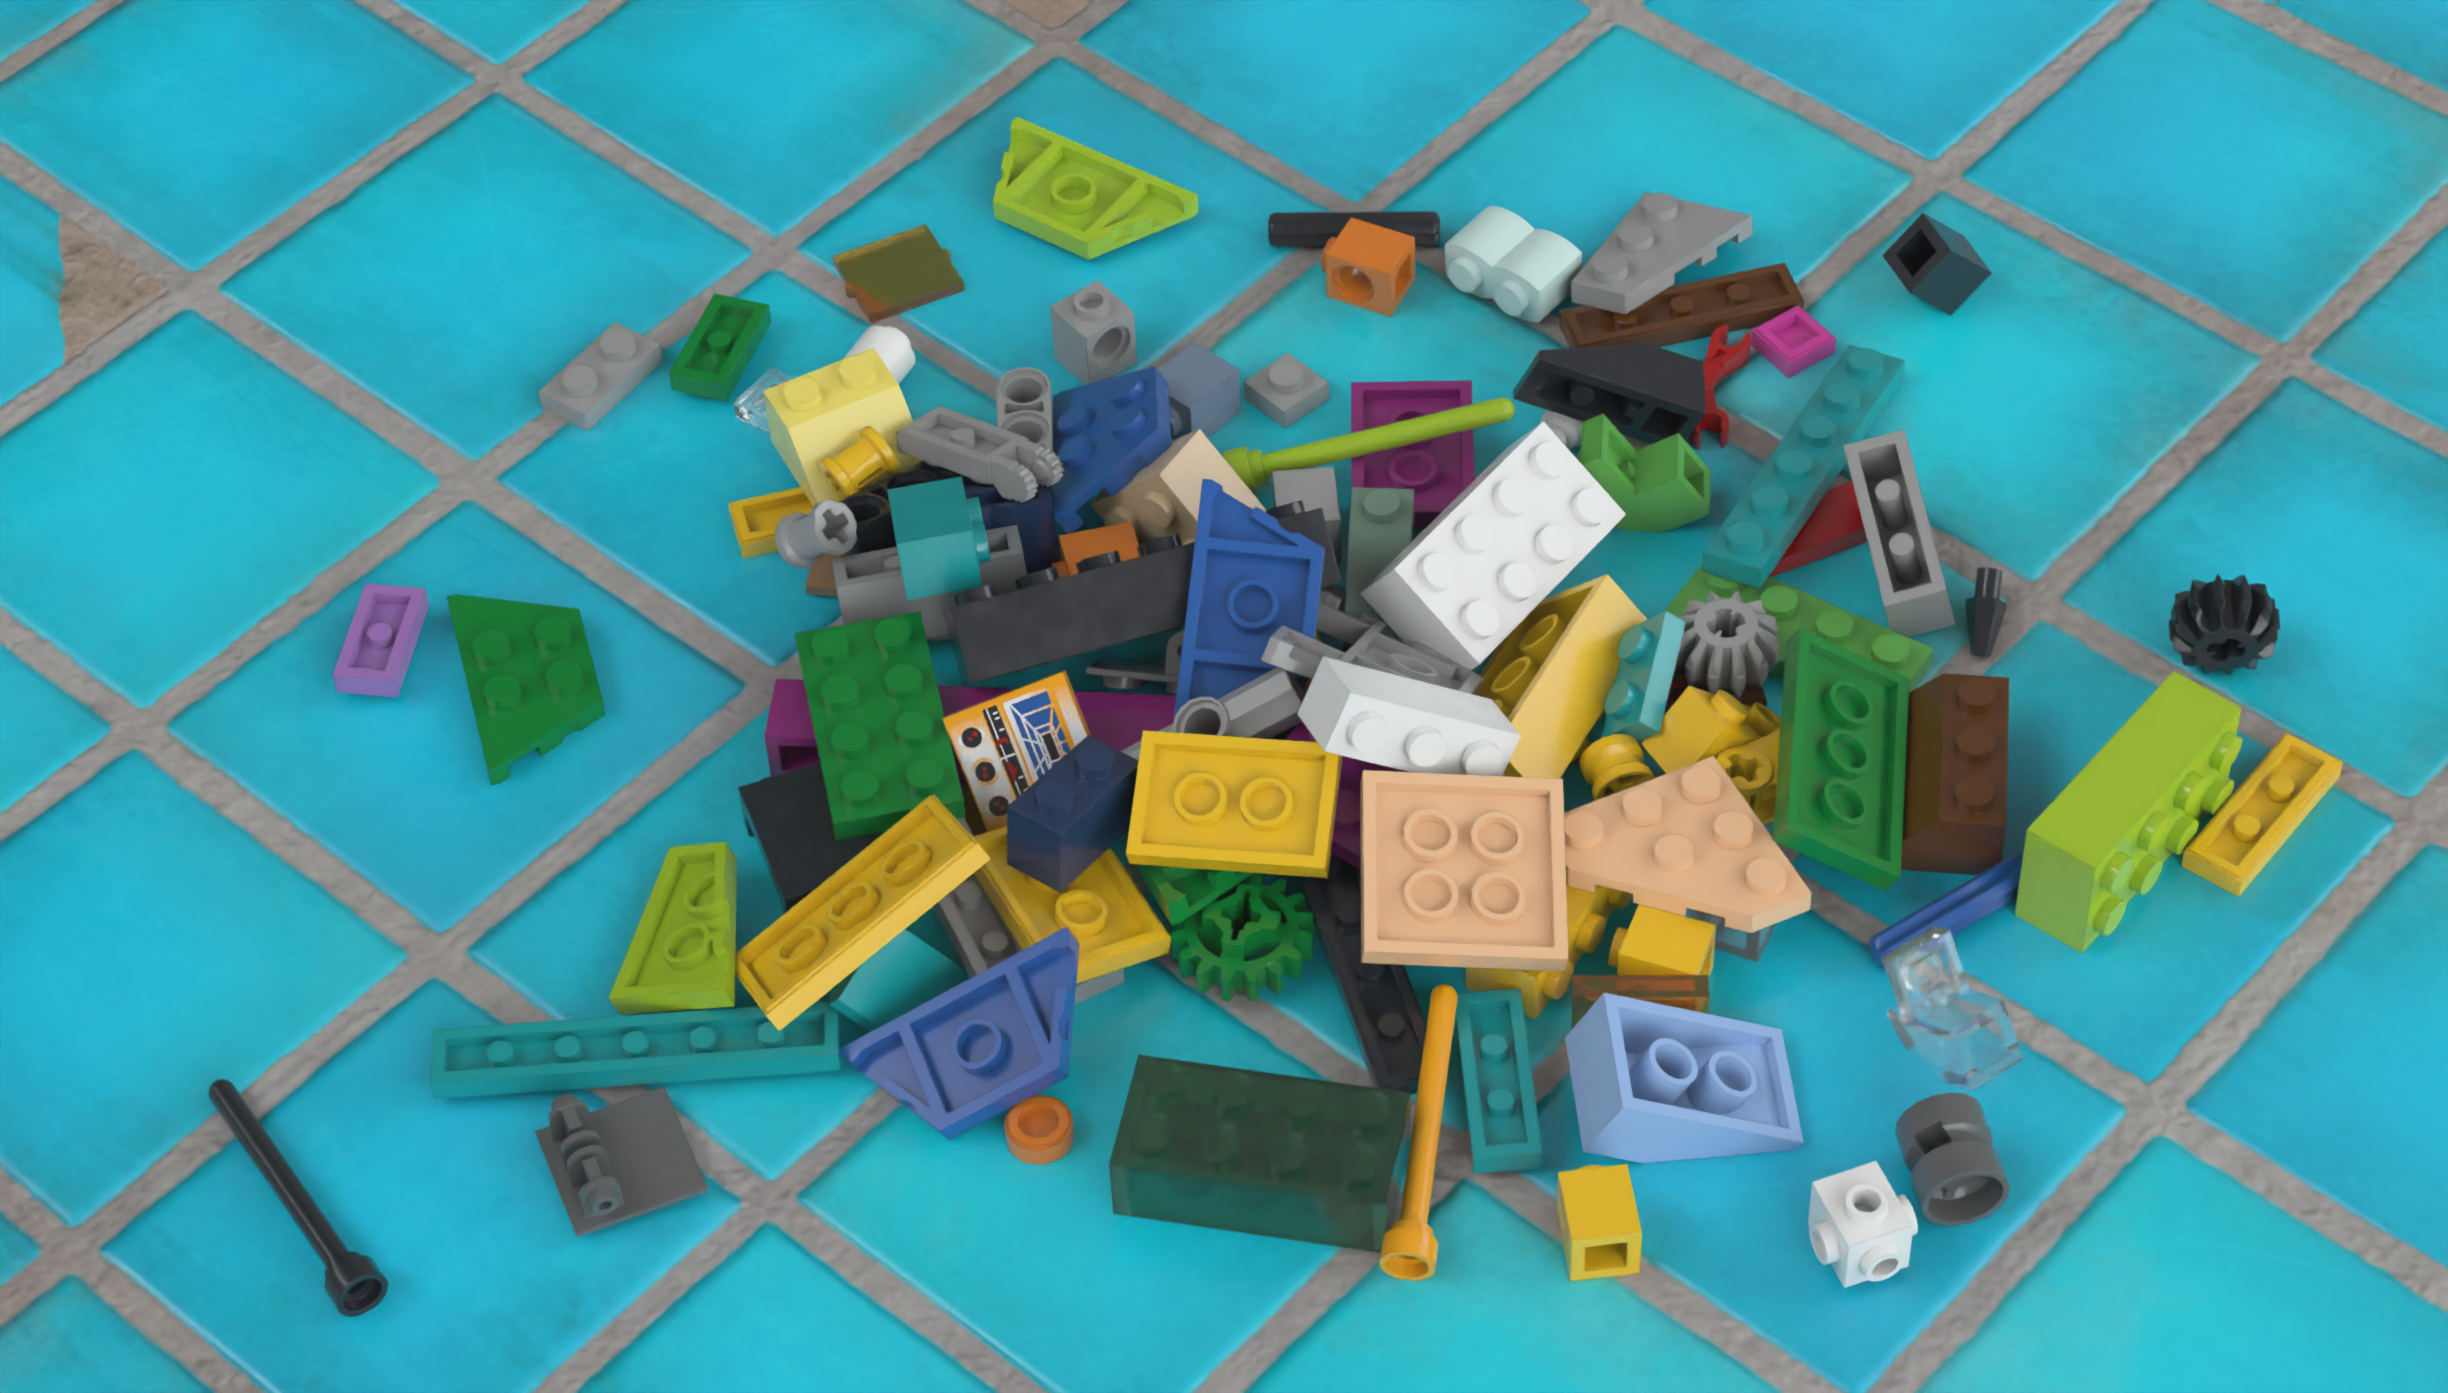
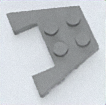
(1370, 649)

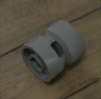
(1952, 1159)

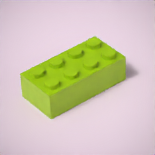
(2128, 812)

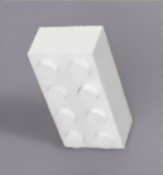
(1495, 550)

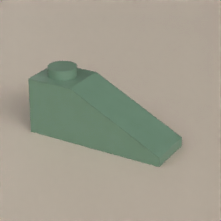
(1378, 532)

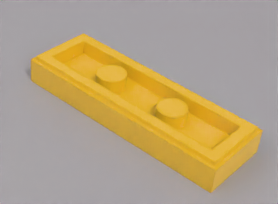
(2261, 814)

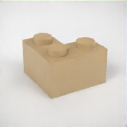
(1167, 492)

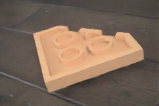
(1683, 847)

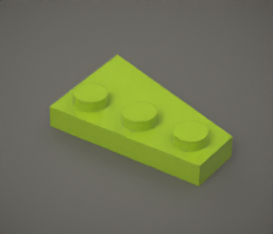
(685, 936)

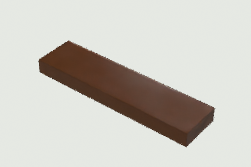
(1687, 311)

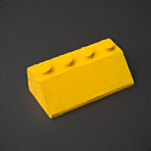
(1557, 674)

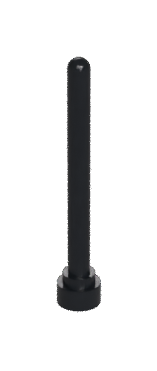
(351, 1278)

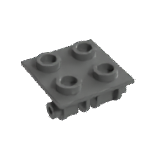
(1131, 672)
(618, 1159)

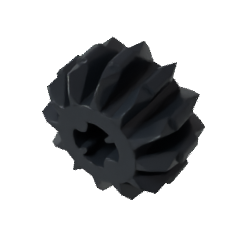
(2224, 624)

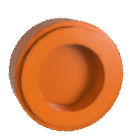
(1039, 1130)

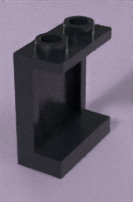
(796, 832)

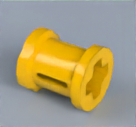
(859, 464)

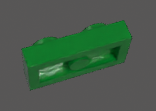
(720, 347)

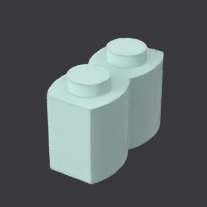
(1512, 263)

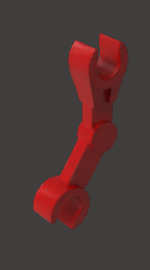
(1719, 363)

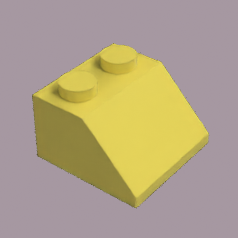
(825, 412)

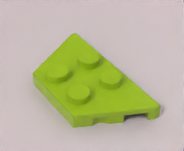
(1081, 195)

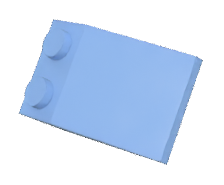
(1679, 1083)

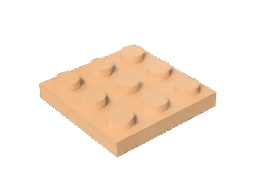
(1463, 871)

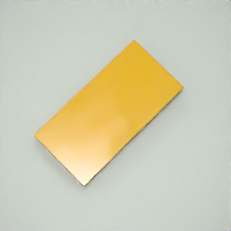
(857, 911)

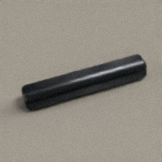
(1316, 228)

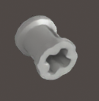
(807, 537)

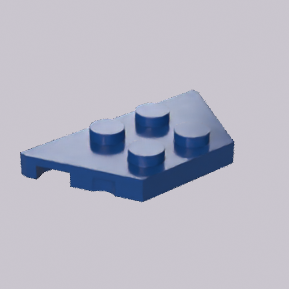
(1107, 437)
(1242, 589)
(979, 1041)

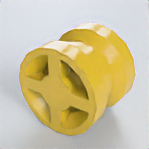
(1614, 765)

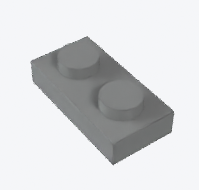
(600, 376)

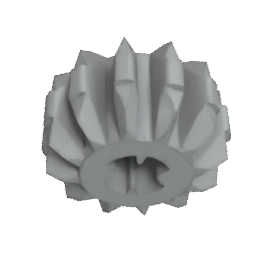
(1727, 644)

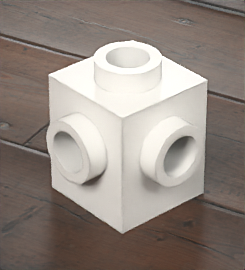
(1861, 1225)

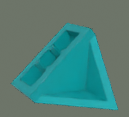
(895, 982)

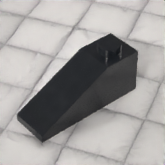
(1636, 386)

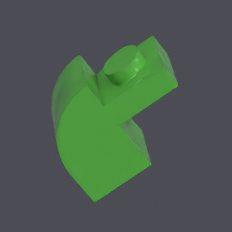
(1655, 485)

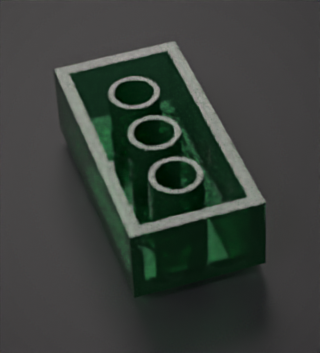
(1260, 1153)

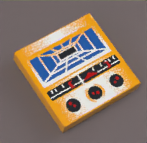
(1015, 741)

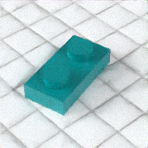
(1643, 677)

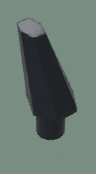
(1985, 611)

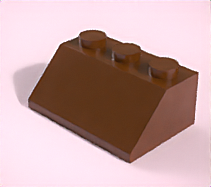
(1956, 775)

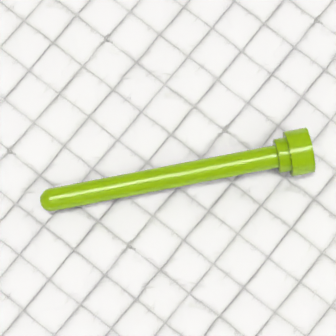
(1257, 468)

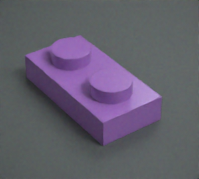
(381, 640)

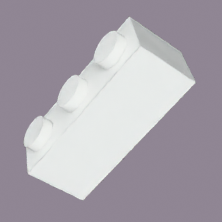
(1405, 722)

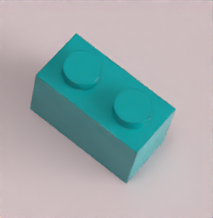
(938, 537)

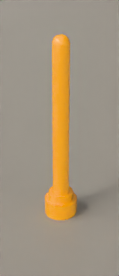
(1410, 1247)

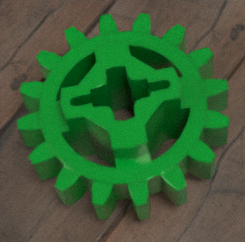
(1245, 939)

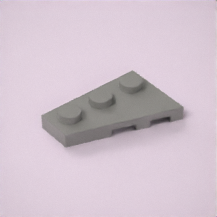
(1651, 246)

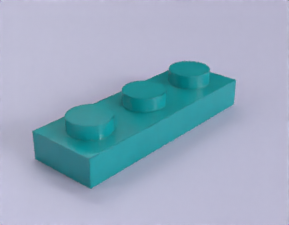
(1497, 1081)

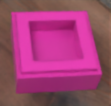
(1793, 341)

